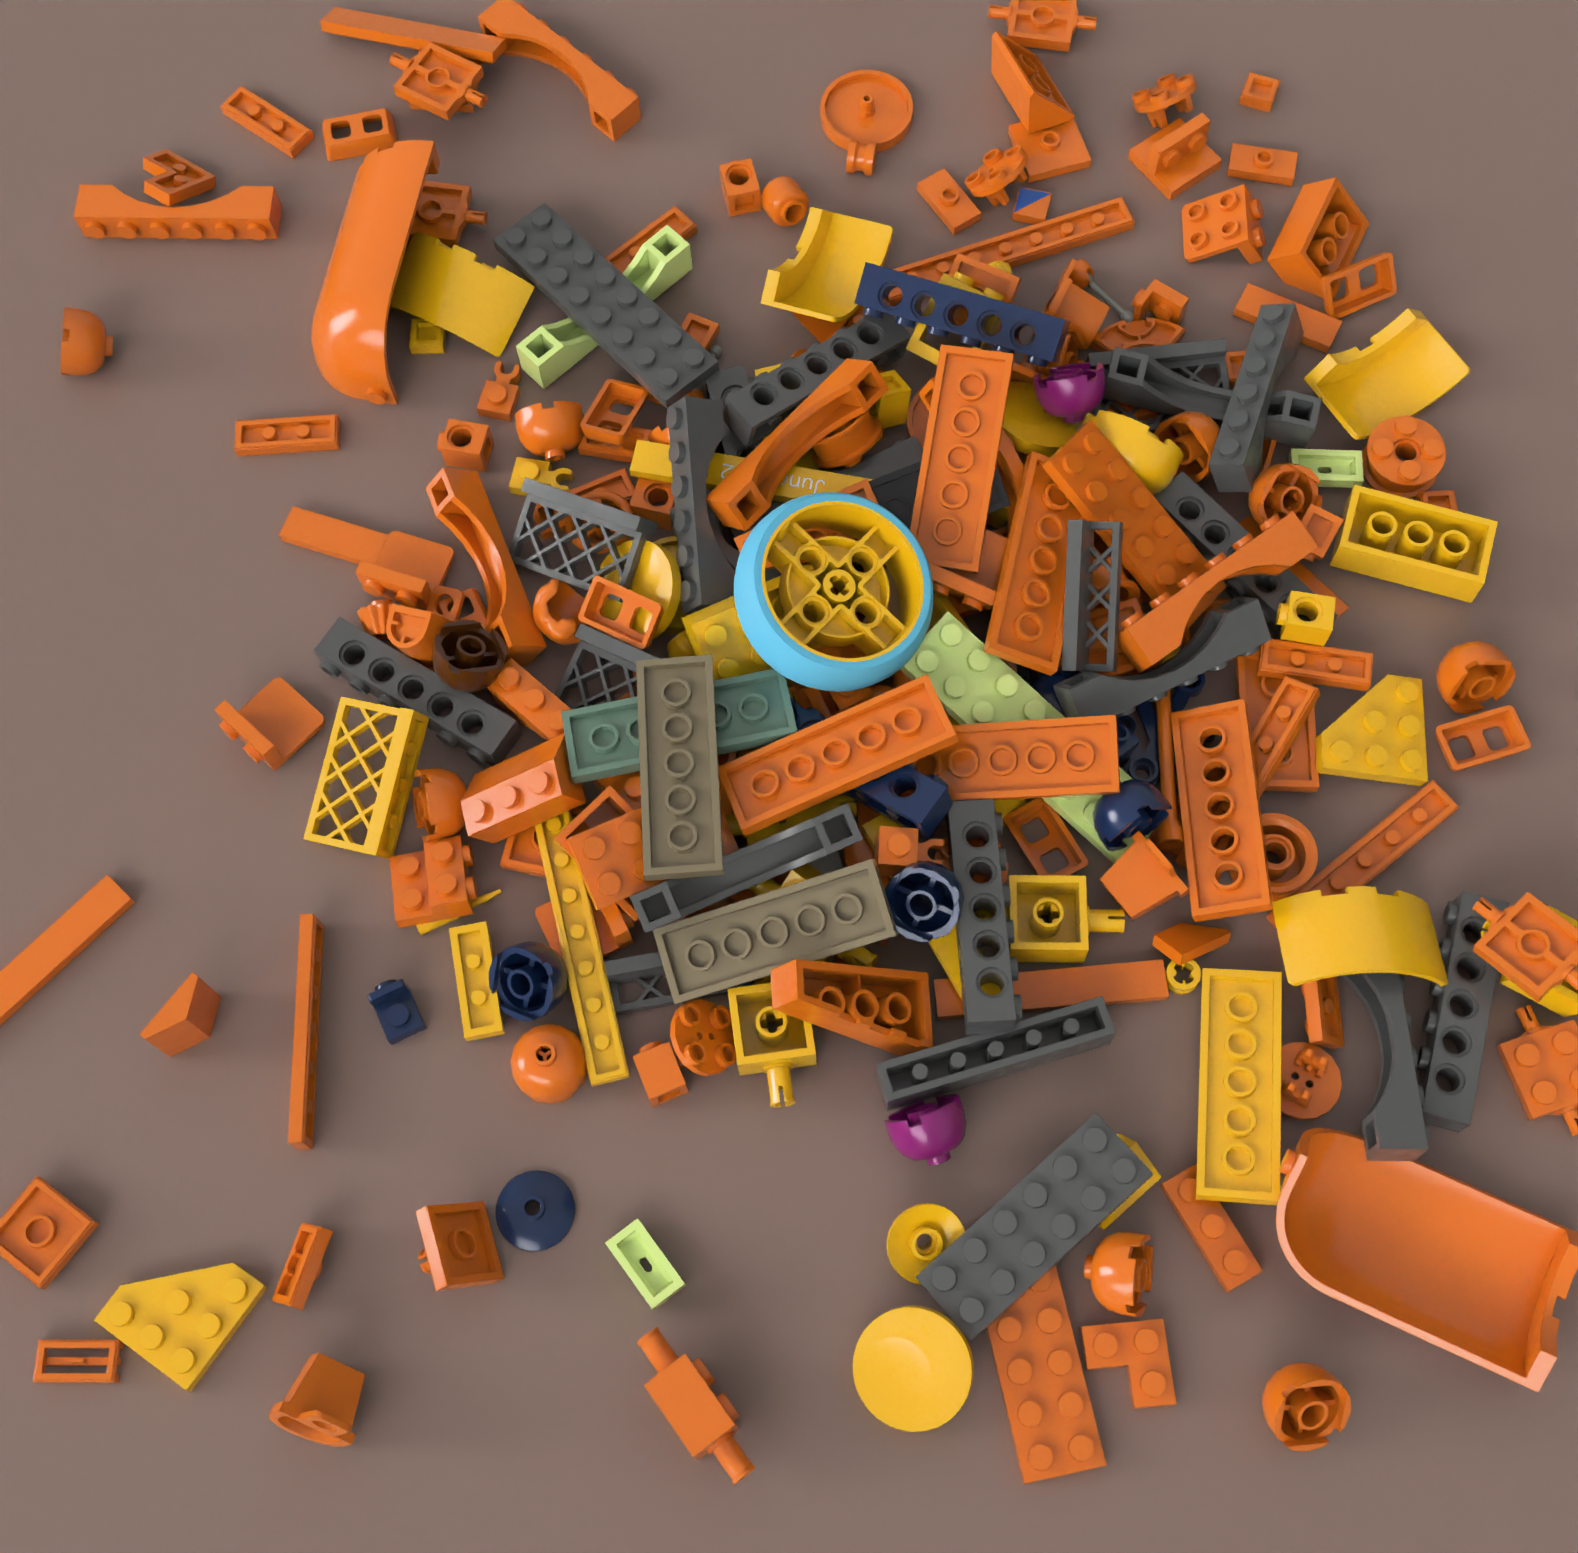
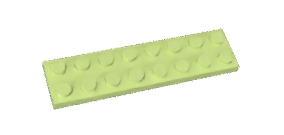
(986, 690)

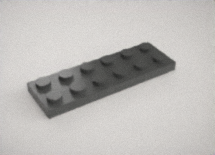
(1034, 1226)

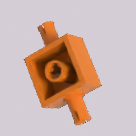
(692, 1408)

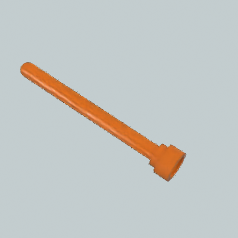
(1170, 832)

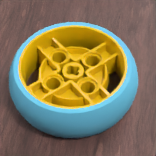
(881, 541)

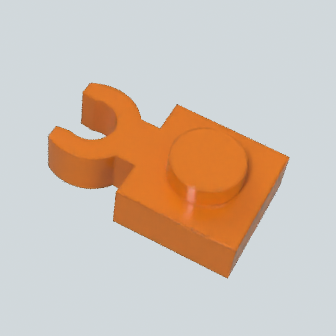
(500, 396)

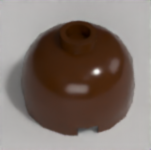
(468, 655)

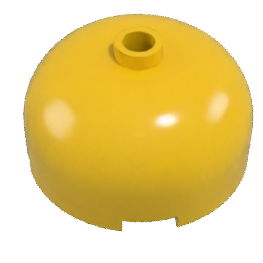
(1141, 449)

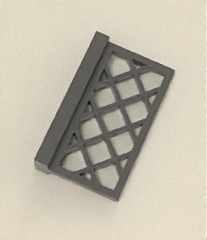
(1177, 358)
(578, 508)
(606, 648)

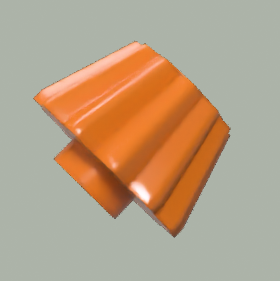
(375, 618)

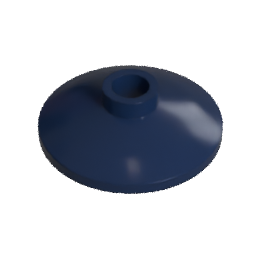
(549, 1224)

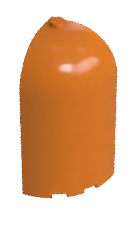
(364, 268)
(1426, 1253)

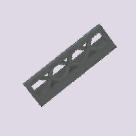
(1078, 595)
(643, 968)

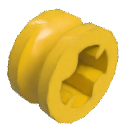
(1183, 988)

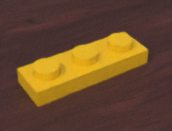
(472, 961)

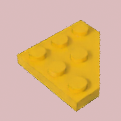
(1379, 736)
(182, 1318)

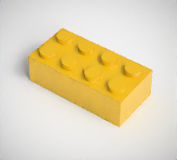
(1414, 544)
(720, 633)

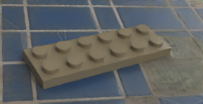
(679, 768)
(771, 929)

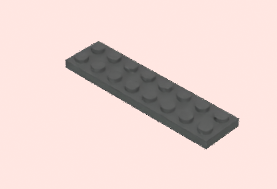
(606, 305)

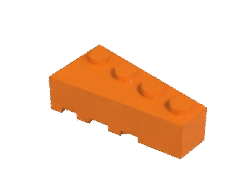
(860, 1002)

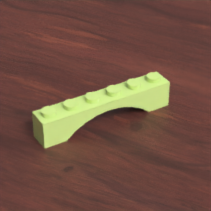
(560, 345)

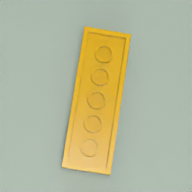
(1239, 1087)

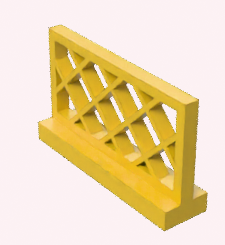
(395, 778)

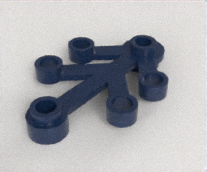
(1149, 760)

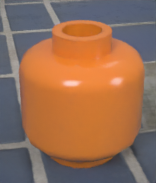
(784, 201)

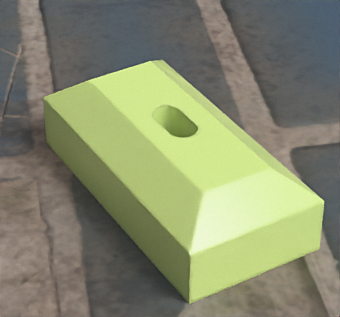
(1342, 466)
(633, 1246)

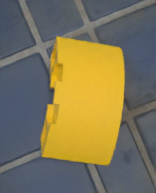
(828, 266)
(459, 293)
(1391, 378)
(1357, 935)

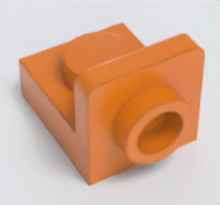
(1161, 301)
(1322, 528)

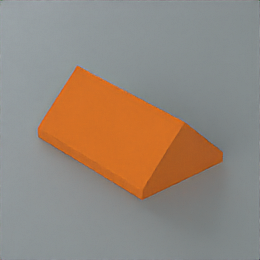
(1027, 85)

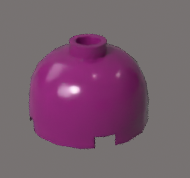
(1071, 390)
(928, 1129)

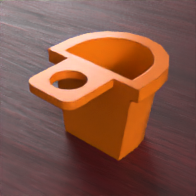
(1077, 306)
(415, 629)
(1142, 879)
(321, 1402)

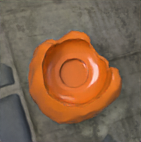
(557, 611)

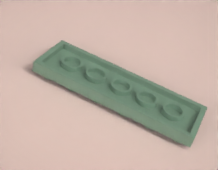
(749, 714)

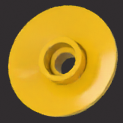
(920, 1219)

